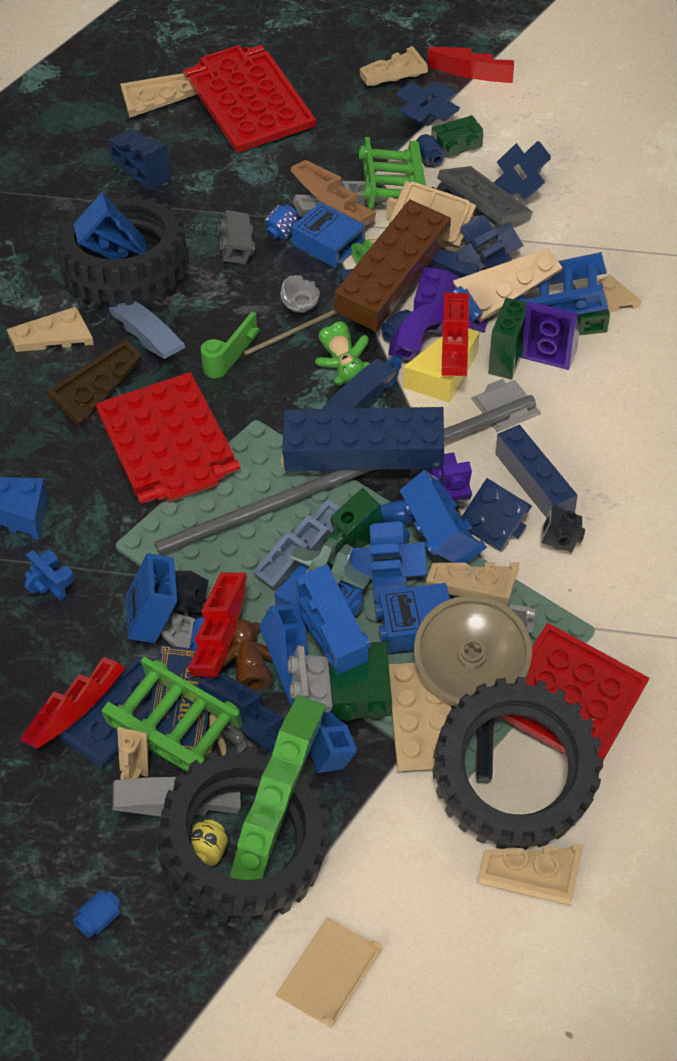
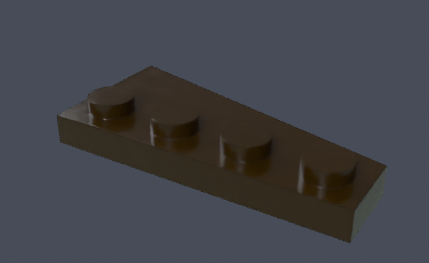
(94, 382)

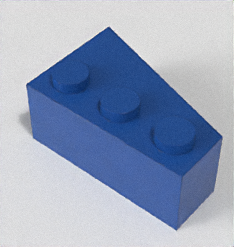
(23, 504)
(439, 520)

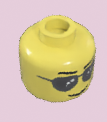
(209, 841)

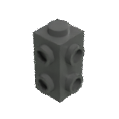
(236, 237)

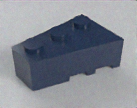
(142, 158)

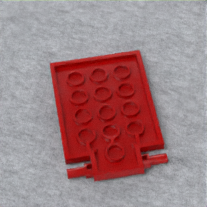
(248, 96)
(167, 439)

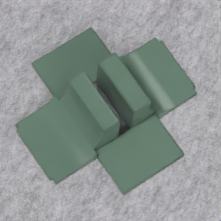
(342, 566)

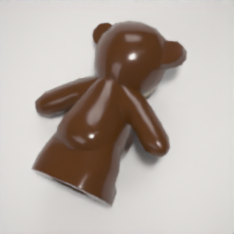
(249, 656)

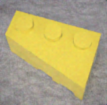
(424, 371)

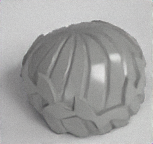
(299, 294)

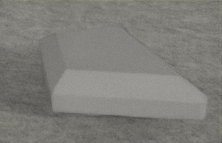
(178, 630)

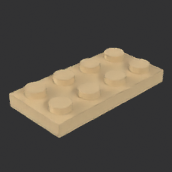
(415, 718)

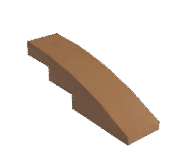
(328, 190)

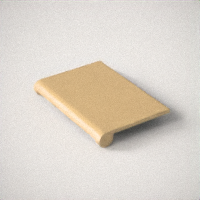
(329, 972)

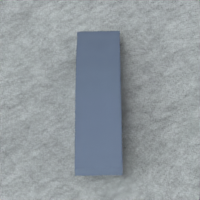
(148, 328)
(309, 534)

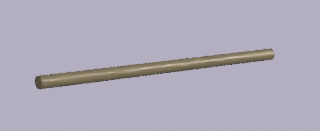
(288, 333)

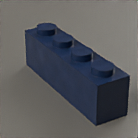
(534, 471)

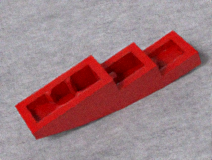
(470, 65)
(455, 334)
(219, 624)
(64, 710)

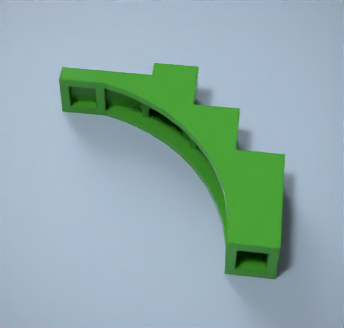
(276, 788)

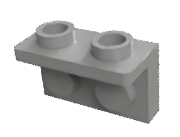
(310, 677)

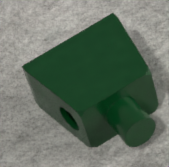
(353, 520)

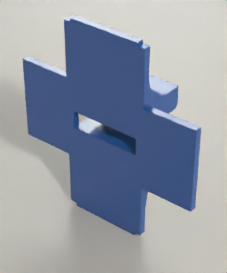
(388, 543)

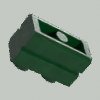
(459, 135)

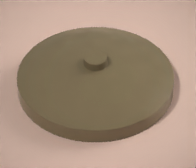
(469, 645)

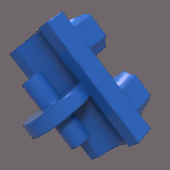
(43, 577)

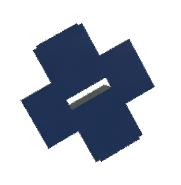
(422, 107)
(530, 162)
(482, 235)

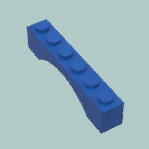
(282, 633)

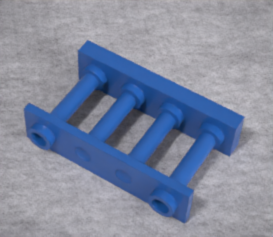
(578, 300)

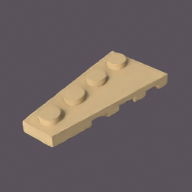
(155, 92)
(509, 280)

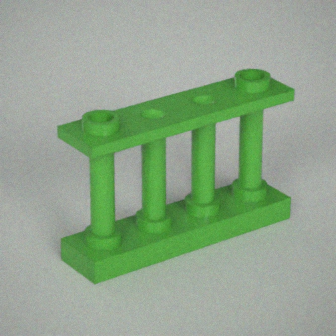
(412, 169)
(169, 745)

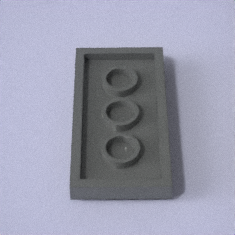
(485, 195)

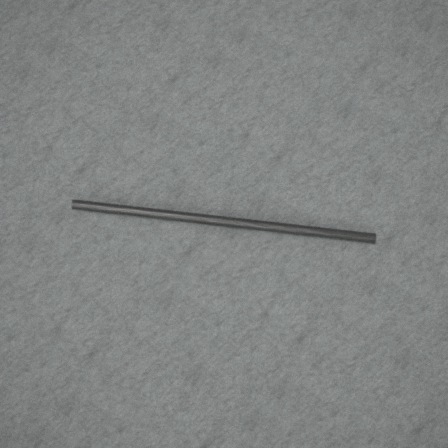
(324, 482)

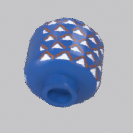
(280, 222)

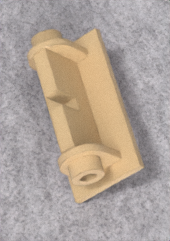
(132, 753)

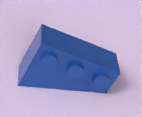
(108, 231)
(331, 620)

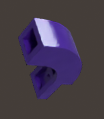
(408, 336)
(455, 477)

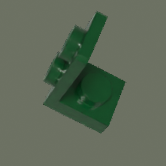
(593, 322)

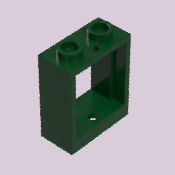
(507, 339)

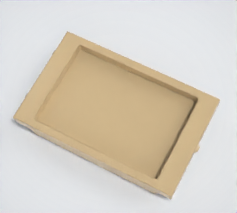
(455, 207)

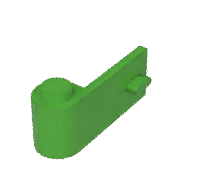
(220, 356)

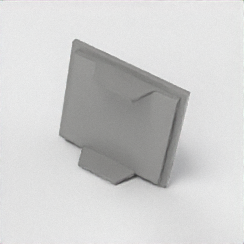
(499, 394)

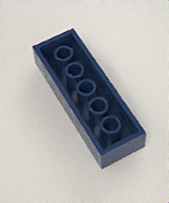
(363, 439)

